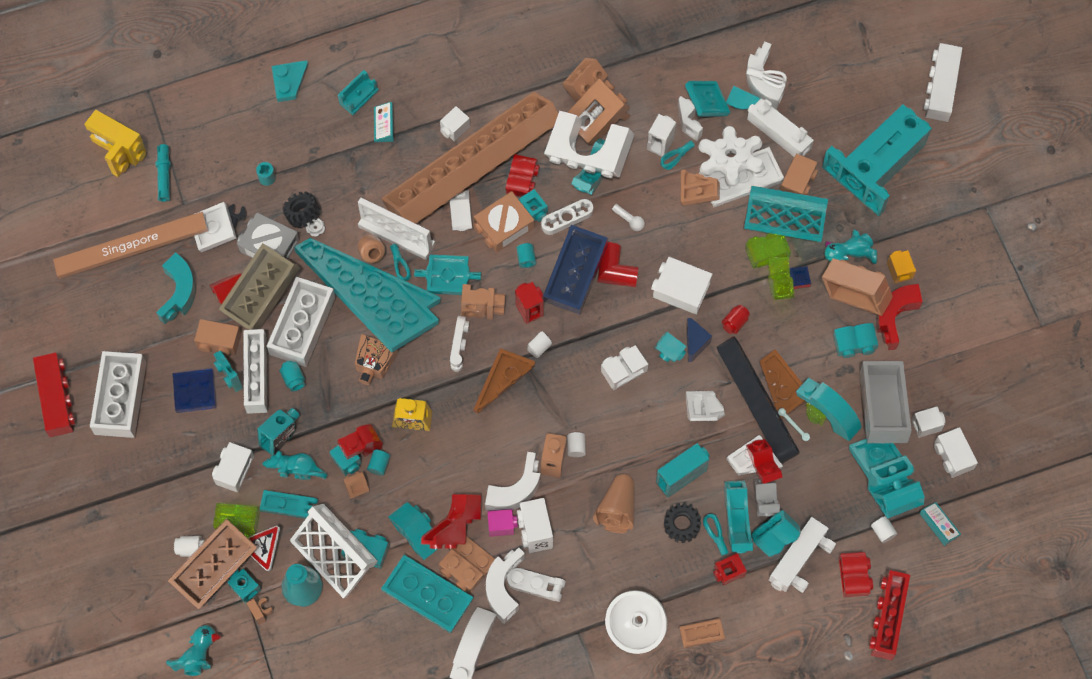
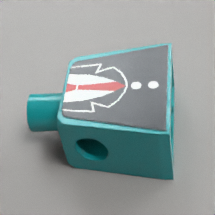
(277, 430)

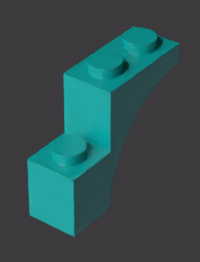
(737, 516)

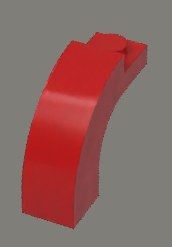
(903, 299)

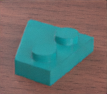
(231, 378)

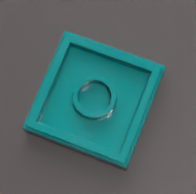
(707, 98)

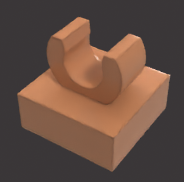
(356, 485)
(257, 610)

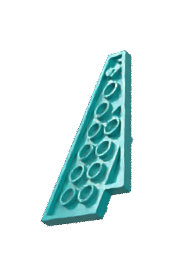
(384, 303)

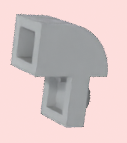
(766, 498)

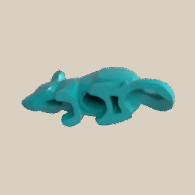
(299, 464)

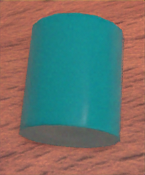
(265, 173)
(526, 255)
(378, 462)

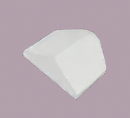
(703, 406)

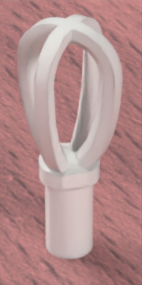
(764, 75)

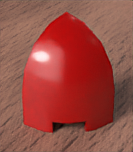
(224, 286)

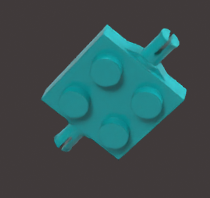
(447, 274)

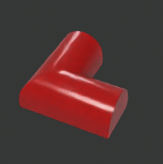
(612, 272)

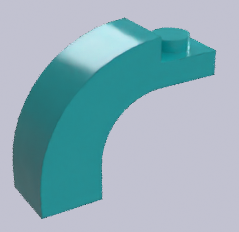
(587, 181)
(185, 289)
(833, 406)

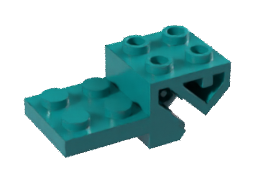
(888, 477)

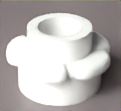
(320, 227)

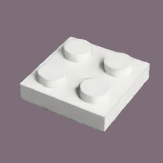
(219, 228)

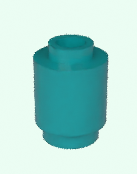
(292, 375)

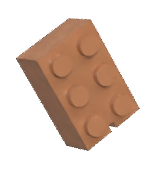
(857, 286)

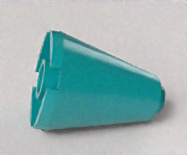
(301, 585)

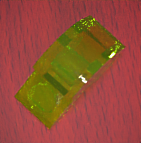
(779, 278)

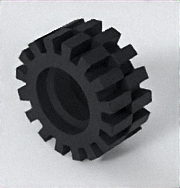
(305, 216)
(682, 535)

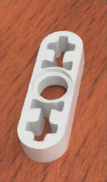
(582, 215)

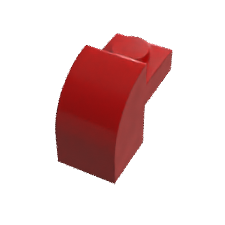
(362, 441)

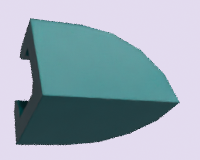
(741, 99)

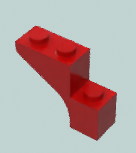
(453, 528)

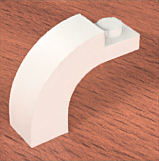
(758, 86)
(510, 497)
(497, 596)
(472, 643)

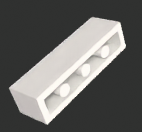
(943, 83)
(255, 371)

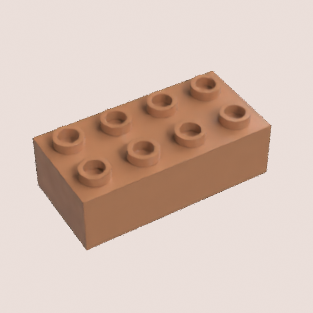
(212, 563)

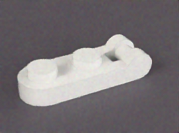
(459, 343)
(535, 584)

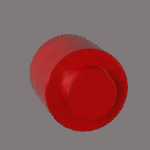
(735, 319)

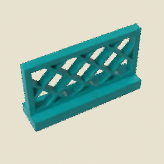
(788, 203)

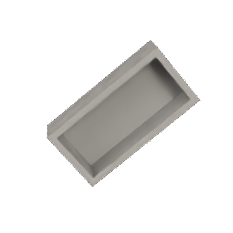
(885, 402)

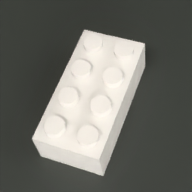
(301, 321)
(118, 394)

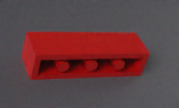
(53, 394)

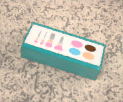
(383, 123)
(939, 523)

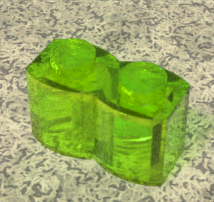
(770, 246)

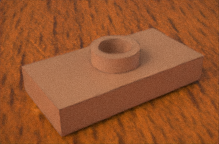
(702, 633)

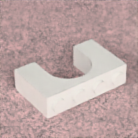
(607, 160)

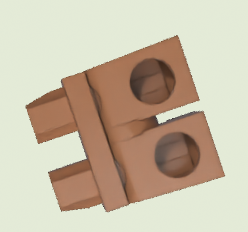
(481, 302)

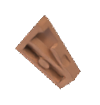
(698, 188)

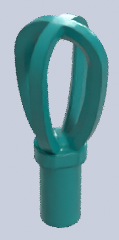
(681, 151)
(398, 258)
(718, 540)

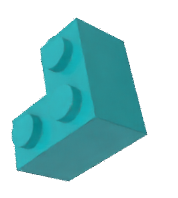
(413, 525)

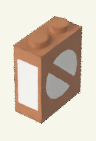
(503, 222)

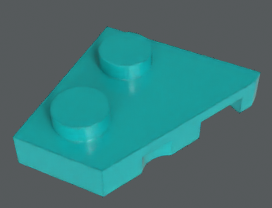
(288, 79)

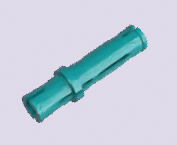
(163, 178)

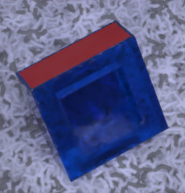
(800, 277)

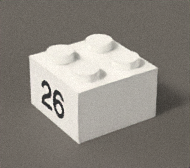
(536, 525)

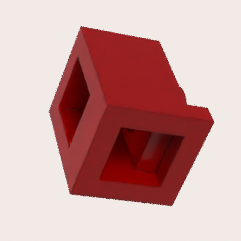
(733, 564)

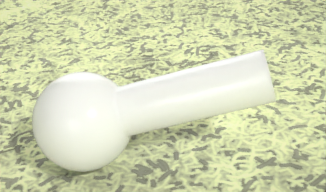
(635, 222)

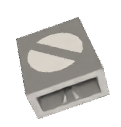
(269, 232)

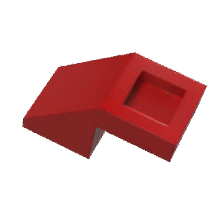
(763, 461)

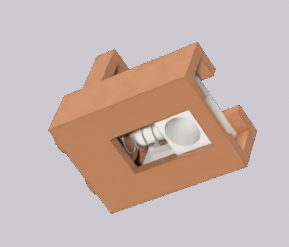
(600, 120)

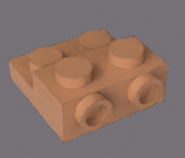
(466, 565)

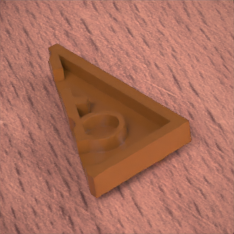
(504, 373)

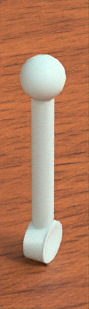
(804, 436)

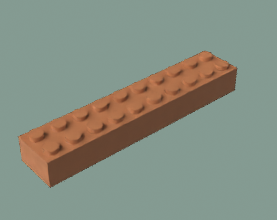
(472, 158)

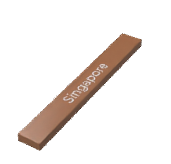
(130, 245)

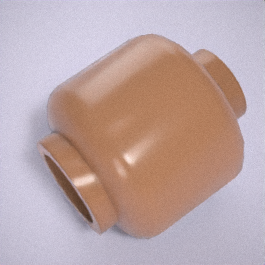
(371, 248)

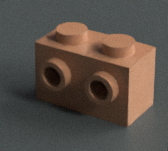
(584, 77)

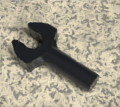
(237, 217)

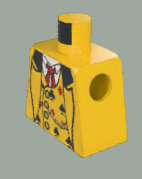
(411, 415)

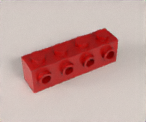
(890, 615)

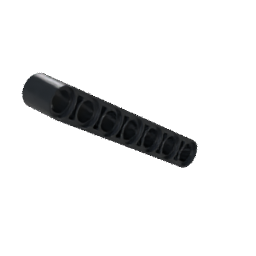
(758, 400)

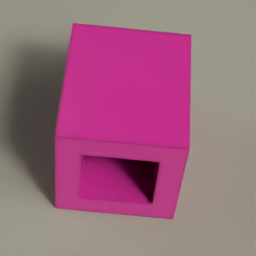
(501, 523)

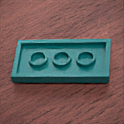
(427, 594)

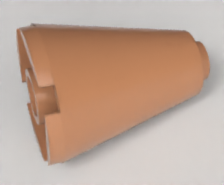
(617, 506)

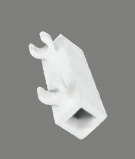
(779, 128)
(798, 554)

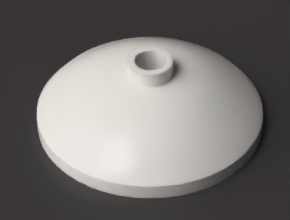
(623, 623)

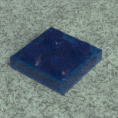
(194, 390)

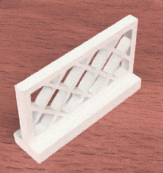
(395, 229)
(345, 540)

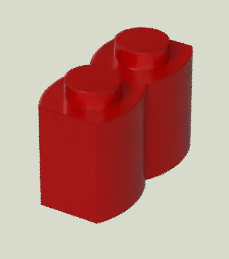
(522, 175)
(855, 575)

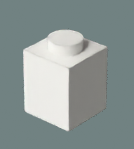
(454, 124)
(928, 422)

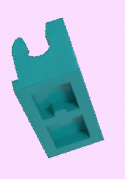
(357, 93)

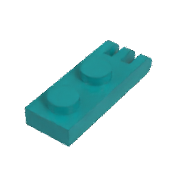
(286, 504)

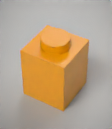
(901, 266)

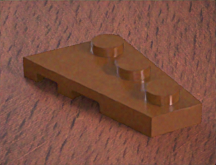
(781, 382)

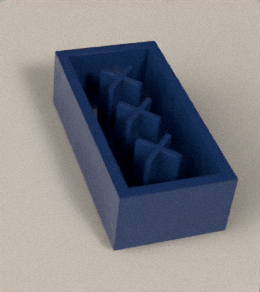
(575, 269)

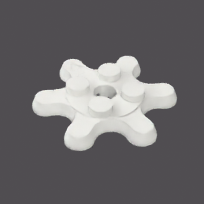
(731, 165)

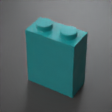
(682, 470)

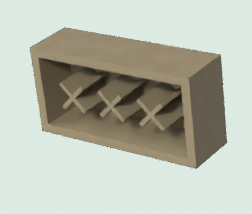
(259, 288)

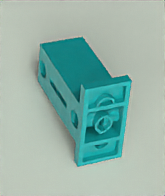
(879, 157)

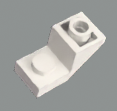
(686, 113)
(461, 211)

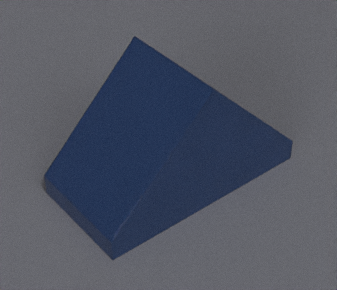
(697, 339)

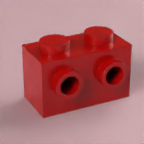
(529, 302)

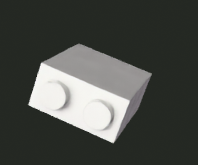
(681, 285)

